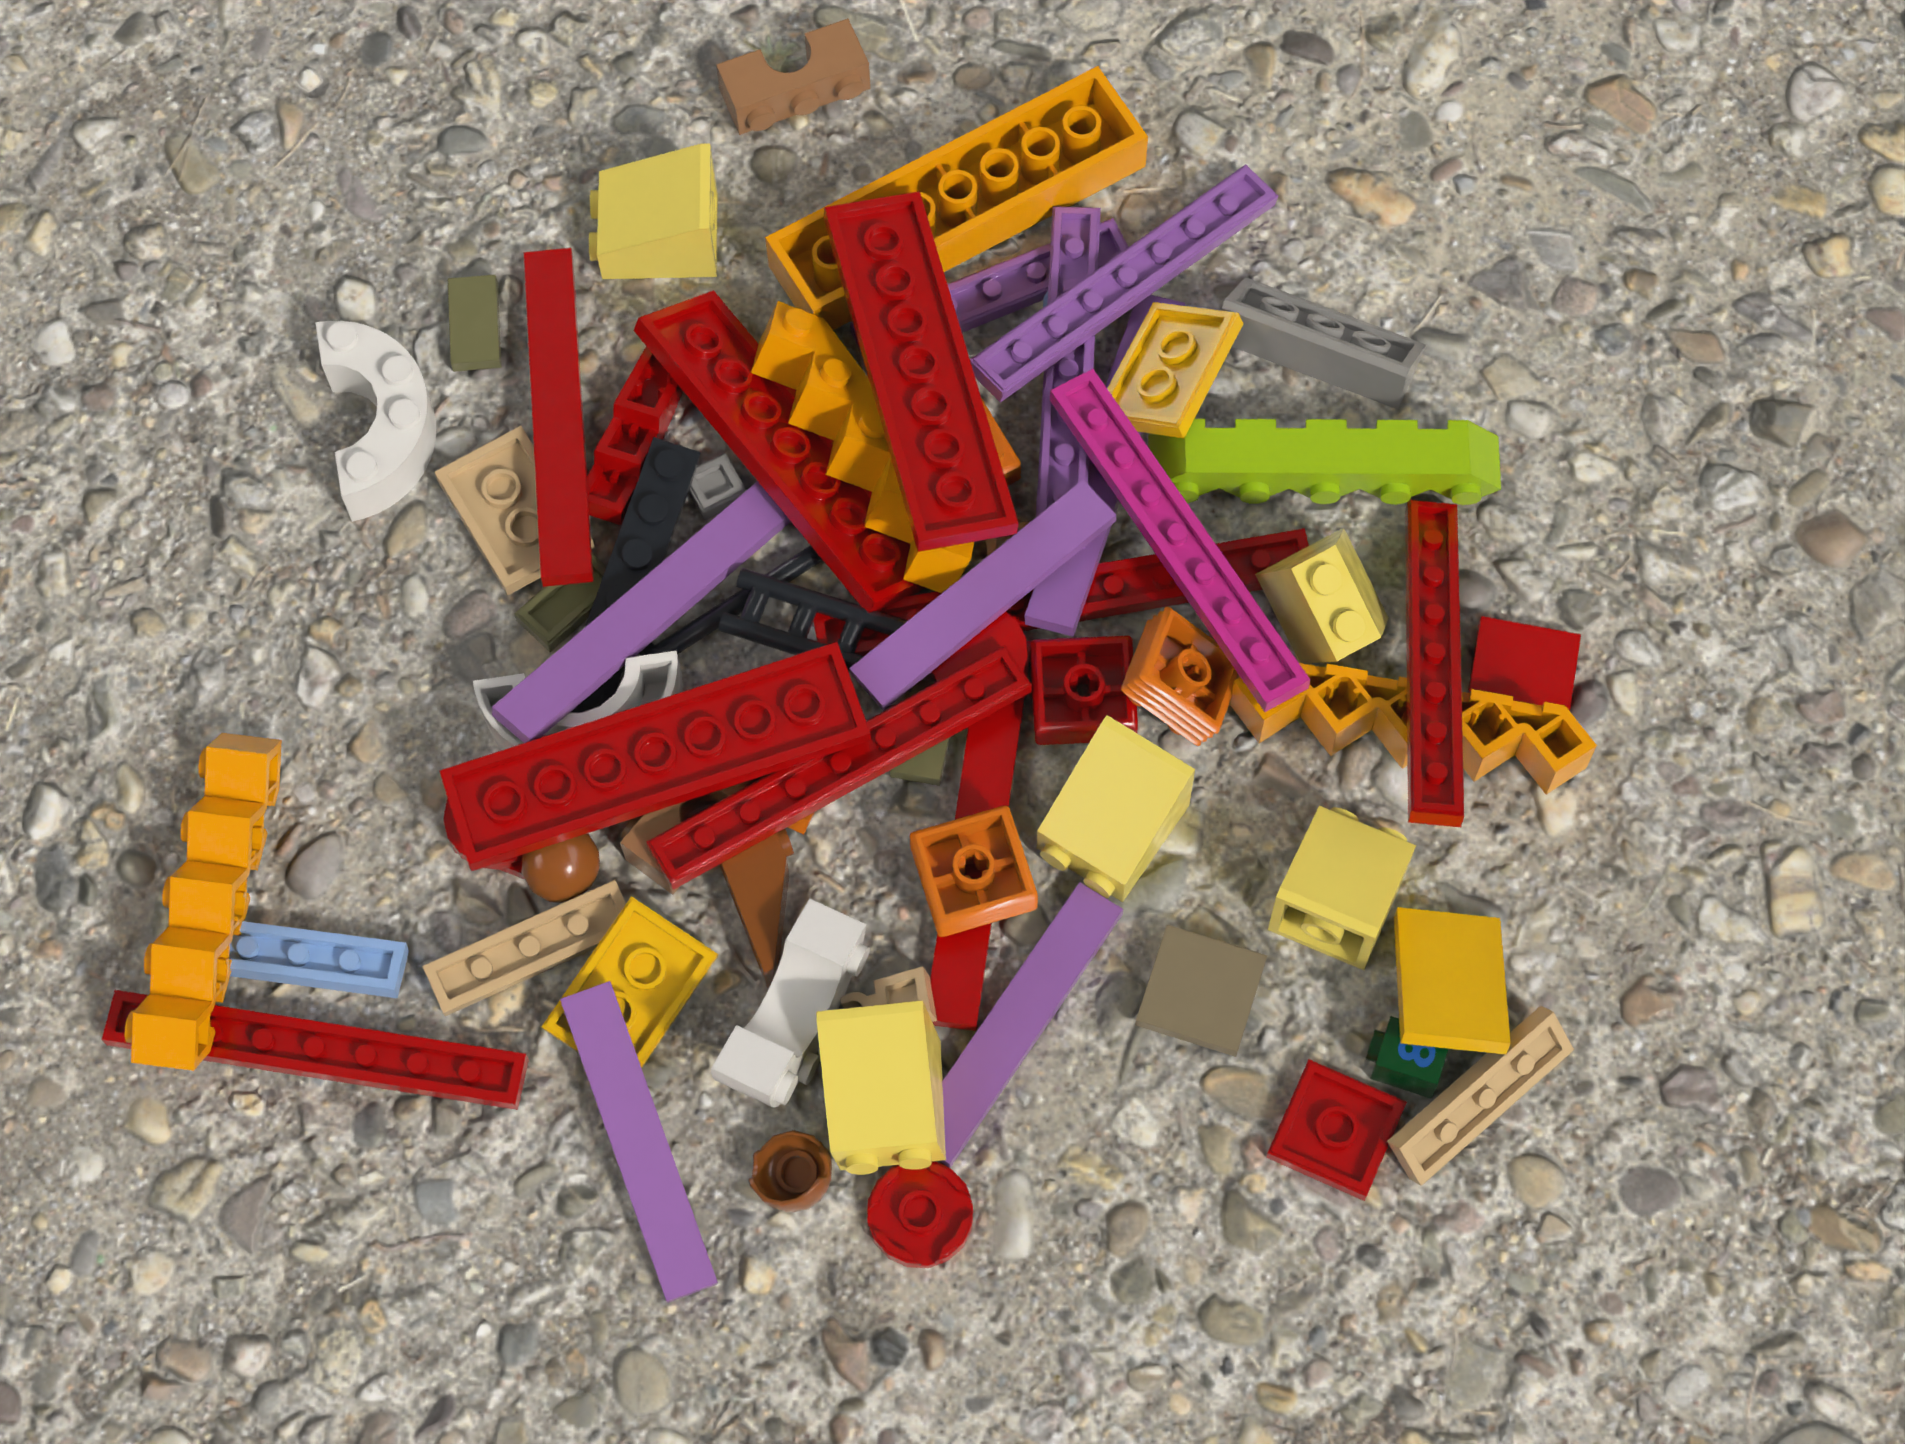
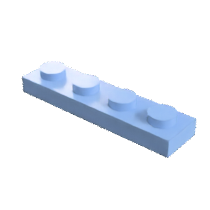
(318, 959)

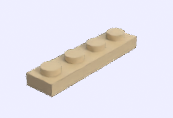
(524, 949)
(1480, 1096)

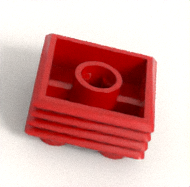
(1058, 670)

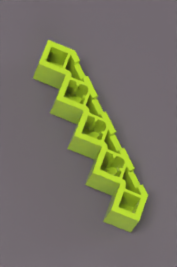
(1332, 460)

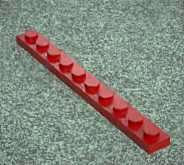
(1116, 588)

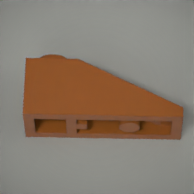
(759, 891)

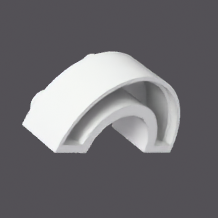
(403, 435)
(644, 681)
(782, 1037)

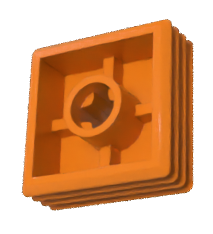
(1180, 677)
(993, 846)

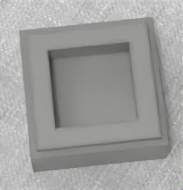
(715, 486)

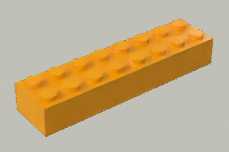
(981, 185)

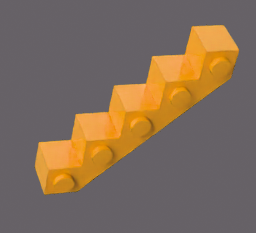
(839, 404)
(1350, 703)
(206, 902)

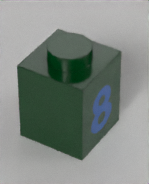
(1405, 1065)

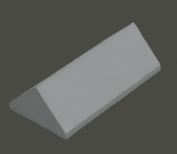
(1323, 343)

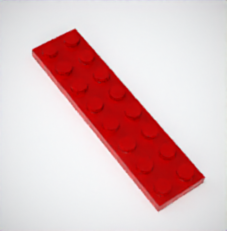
(712, 363)
(920, 372)
(654, 756)

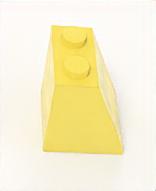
(657, 217)
(1324, 600)
(1115, 810)
(1341, 886)
(882, 1086)

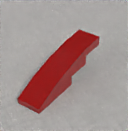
(639, 414)

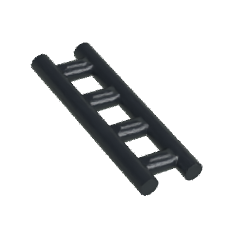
(808, 603)

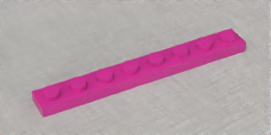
(1180, 540)

